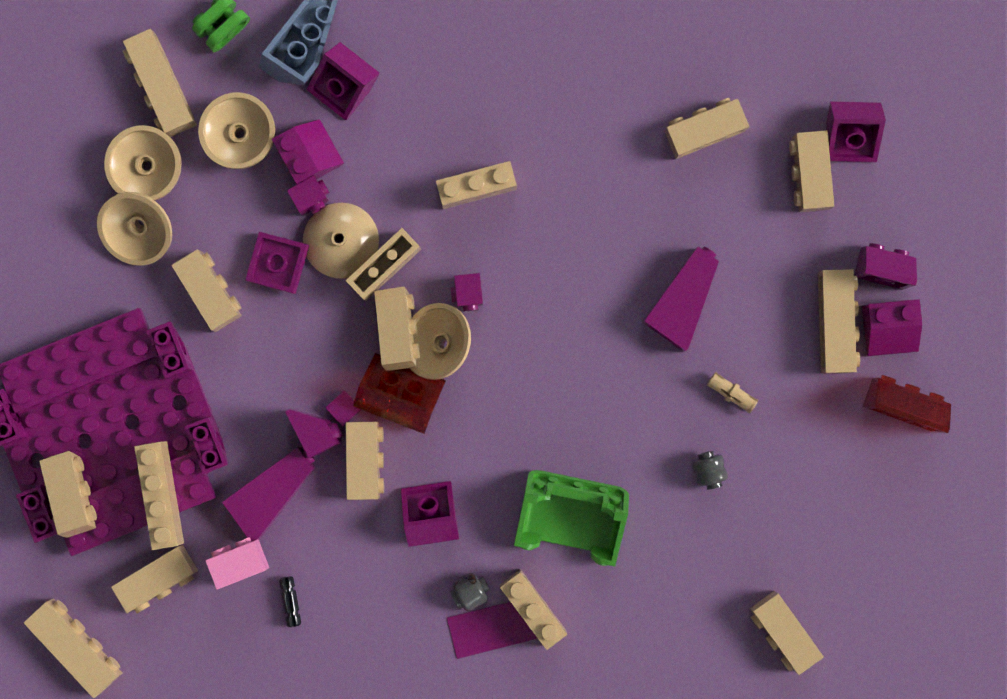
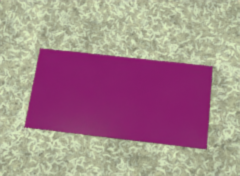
(488, 630)

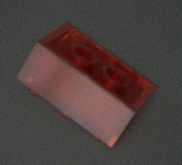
(398, 395)
(908, 404)

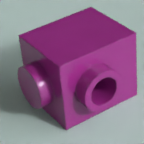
(309, 195)
(467, 292)

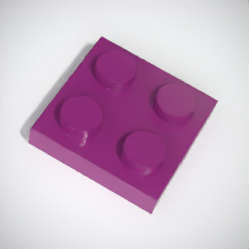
(277, 262)

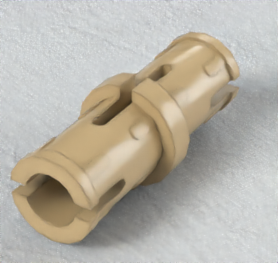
(732, 392)

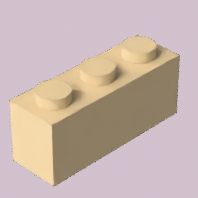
(706, 127)
(812, 171)
(476, 185)
(383, 264)
(207, 290)
(396, 328)
(364, 460)
(68, 494)
(155, 580)
(533, 609)
(785, 633)

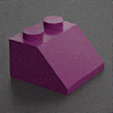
(342, 80)
(855, 131)
(308, 151)
(886, 267)
(892, 327)
(314, 432)
(429, 514)

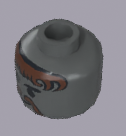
(470, 592)

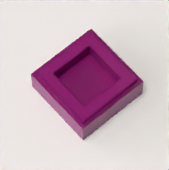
(342, 408)

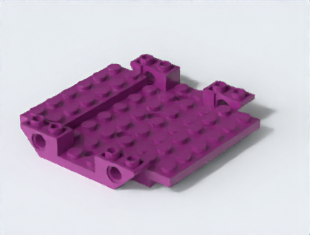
(91, 388)

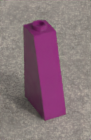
(683, 300)
(266, 496)

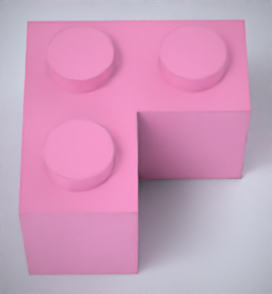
(236, 564)

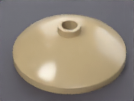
(228, 116)
(130, 152)
(129, 239)
(342, 258)
(435, 326)

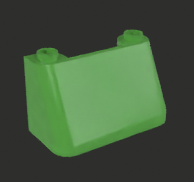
(573, 515)

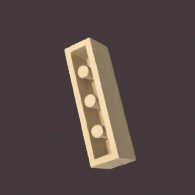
(159, 83)
(837, 321)
(159, 495)
(73, 647)

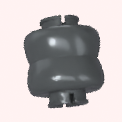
(710, 470)

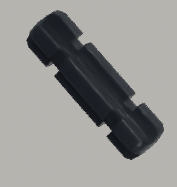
(290, 601)

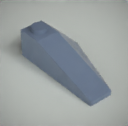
(300, 43)

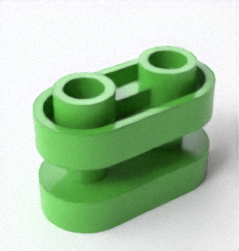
(207, 22)

